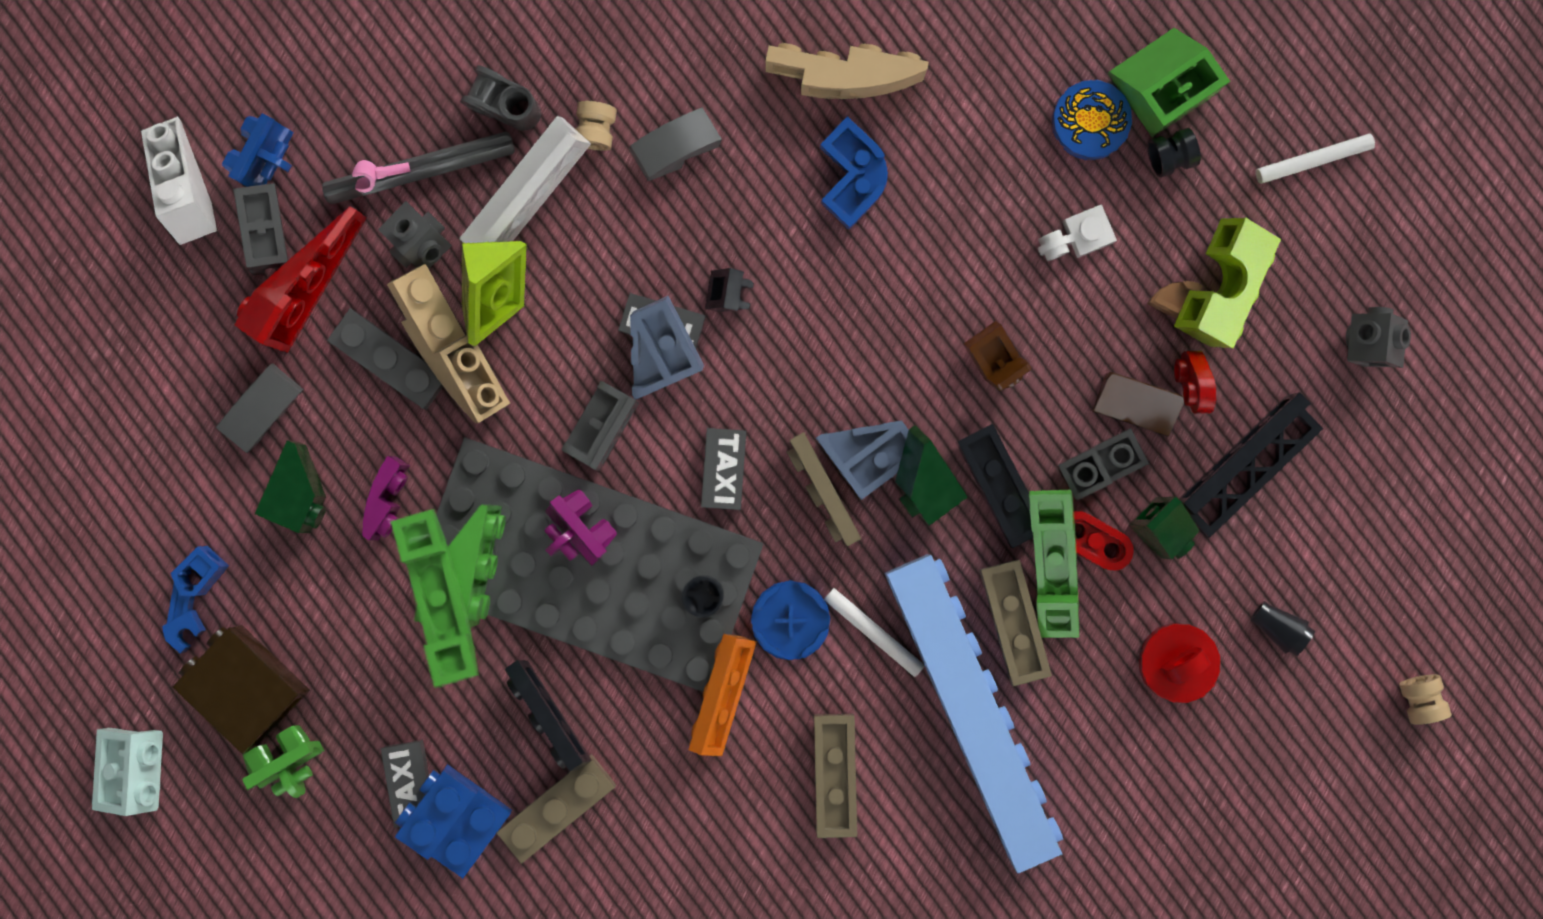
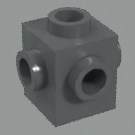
(421, 241)
(1378, 338)

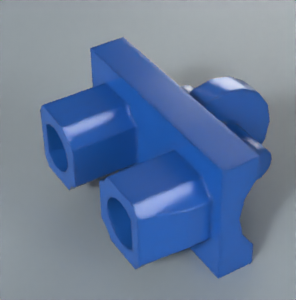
(261, 153)

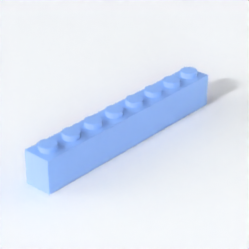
(973, 712)

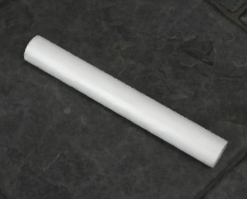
(1315, 158)
(874, 632)

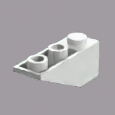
(176, 182)

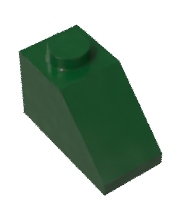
(926, 479)
(294, 491)
(1166, 527)

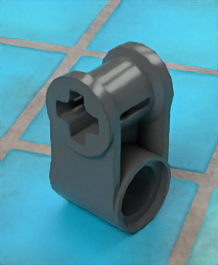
(496, 96)

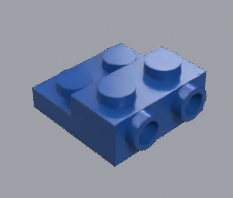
(451, 820)

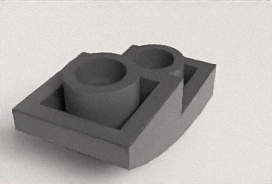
(673, 143)
(259, 408)
(1103, 464)

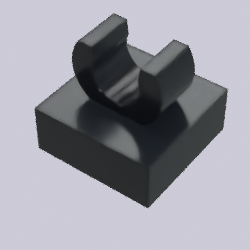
(725, 290)

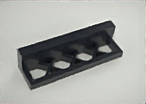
(1242, 458)

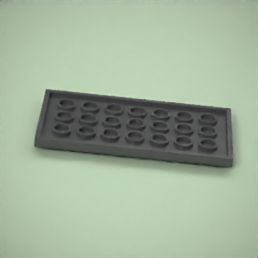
(627, 600)

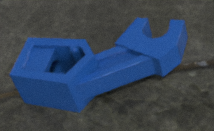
(181, 612)

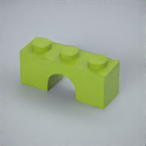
(1244, 256)

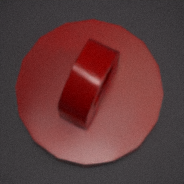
(1179, 662)

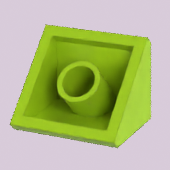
(491, 285)

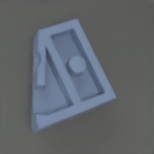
(660, 348)
(866, 454)

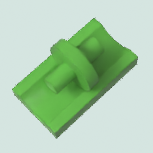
(265, 769)

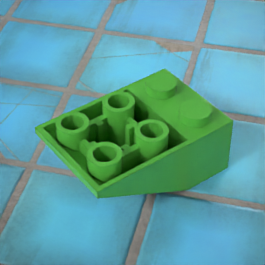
(475, 560)

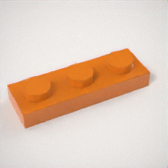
(722, 695)

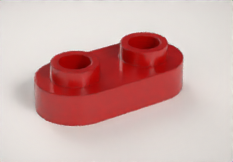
(1196, 381)
(1094, 539)

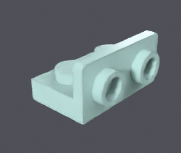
(127, 771)

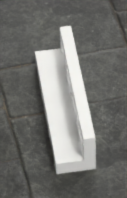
(528, 185)

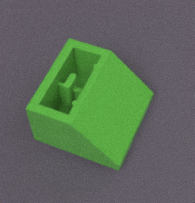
(1168, 80)

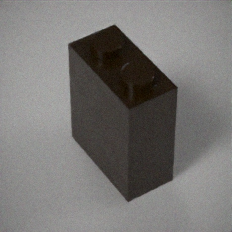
(240, 687)

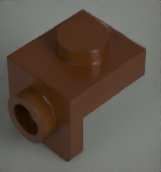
(997, 357)

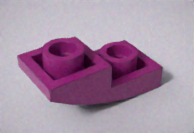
(379, 509)

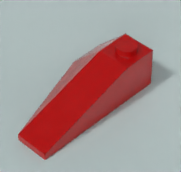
(288, 297)

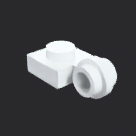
(1085, 232)

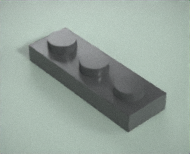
(386, 358)

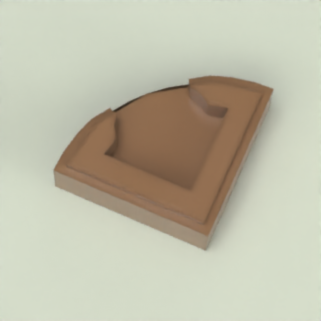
(1172, 297)

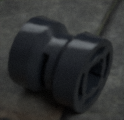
(1174, 152)
(702, 601)

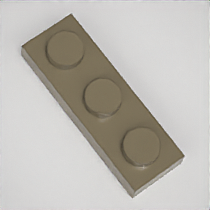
(822, 490)
(1015, 622)
(835, 775)
(555, 809)

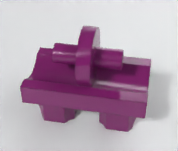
(589, 542)

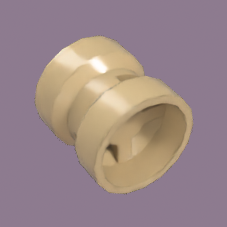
(595, 123)
(1425, 699)

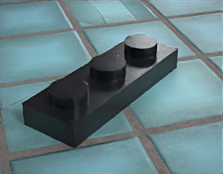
(999, 483)
(546, 716)

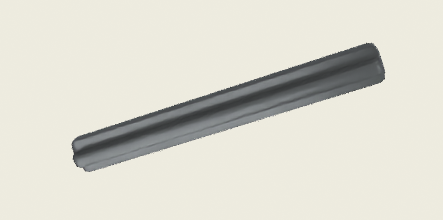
(426, 166)

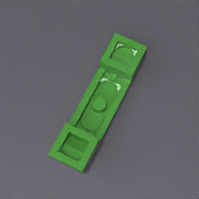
(1055, 563)
(437, 596)

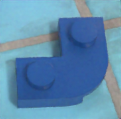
(864, 170)

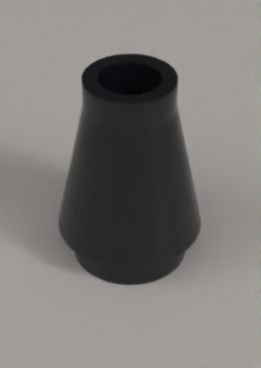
(1284, 629)

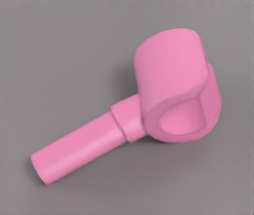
(371, 173)

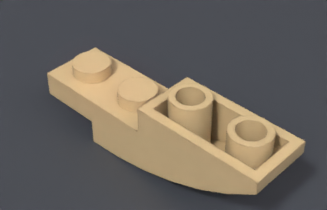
(863, 75)
(445, 346)

